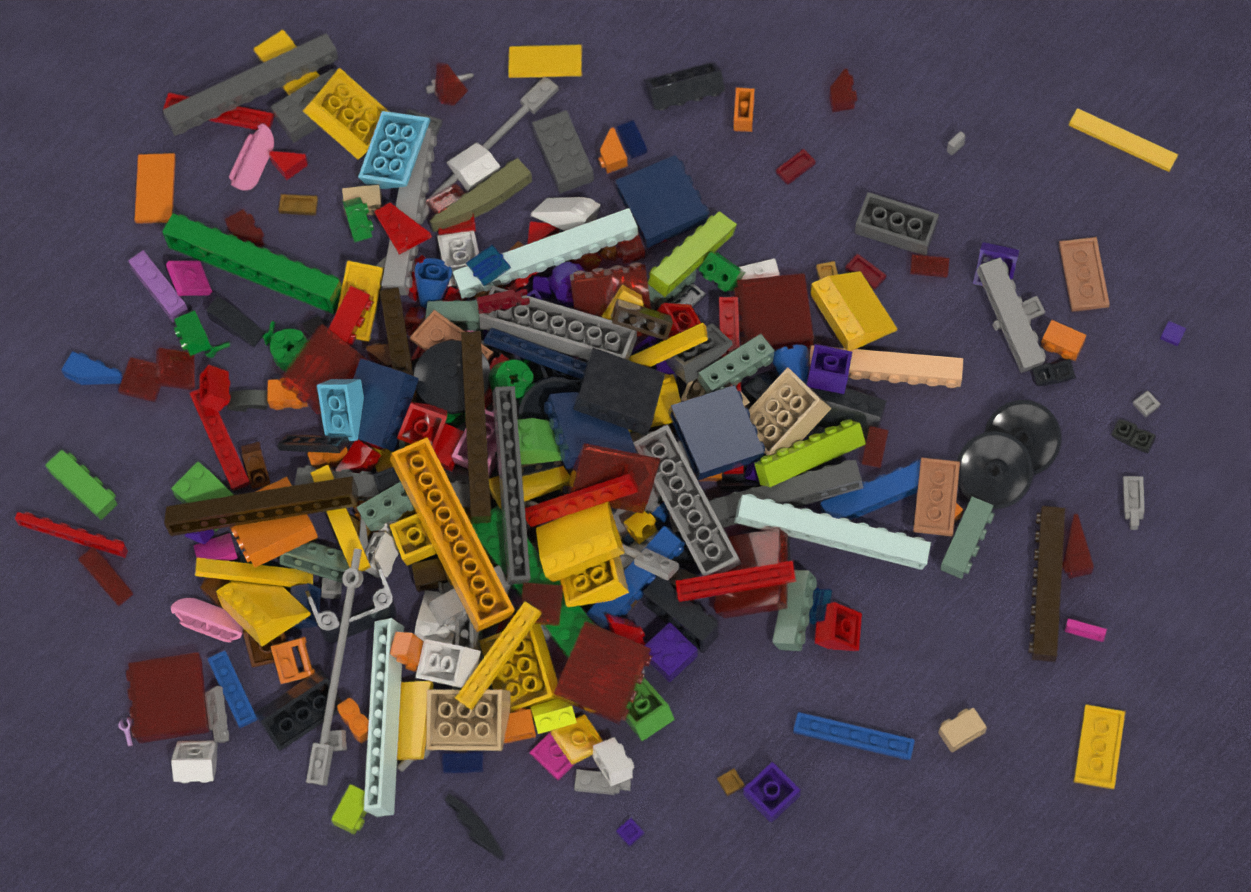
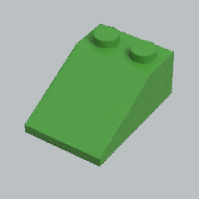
(537, 441)
(199, 485)
(648, 711)

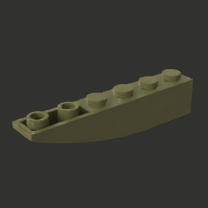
(485, 196)

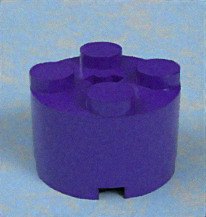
(561, 283)

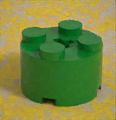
(282, 343)
(517, 370)

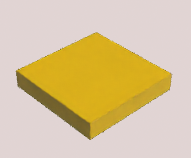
(577, 739)

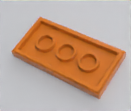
(155, 188)

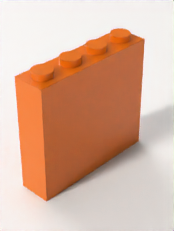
(273, 537)

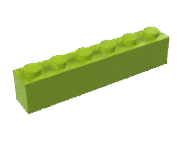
(691, 254)
(809, 453)

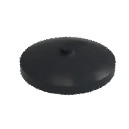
(442, 376)
(533, 400)
(1031, 425)
(995, 469)

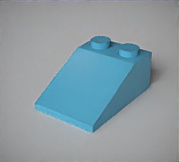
(341, 407)

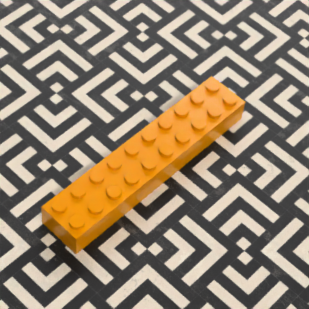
(452, 534)

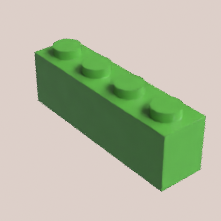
(81, 484)

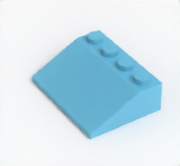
(393, 150)

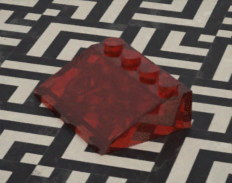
(603, 464)

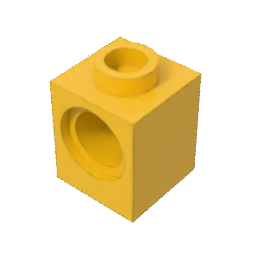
(640, 526)

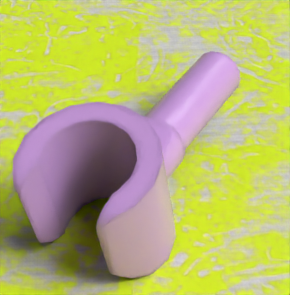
(126, 730)

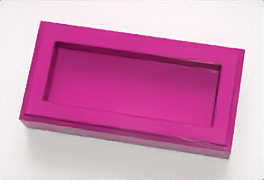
(1085, 630)

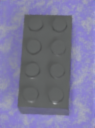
(290, 109)
(563, 151)
(896, 224)

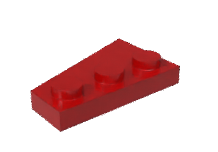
(400, 228)

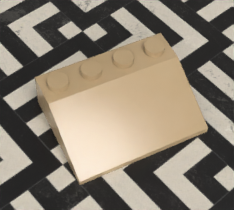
(786, 412)
(459, 728)

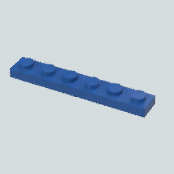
(854, 736)

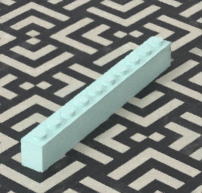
(554, 251)
(833, 532)
(383, 722)

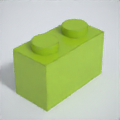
(350, 810)

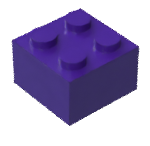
(829, 369)
(671, 652)
(771, 792)

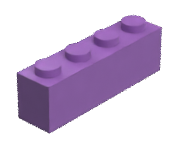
(158, 286)

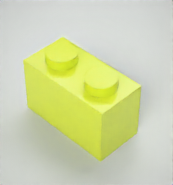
(552, 715)

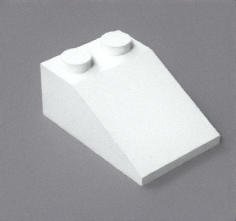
(567, 212)
(457, 250)
(427, 625)
(447, 663)

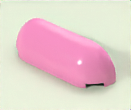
(252, 159)
(207, 619)

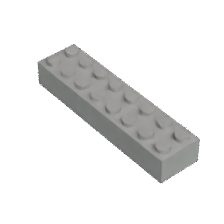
(560, 328)
(688, 504)

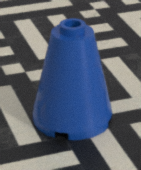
(431, 280)
(795, 359)

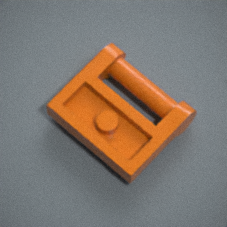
(286, 661)

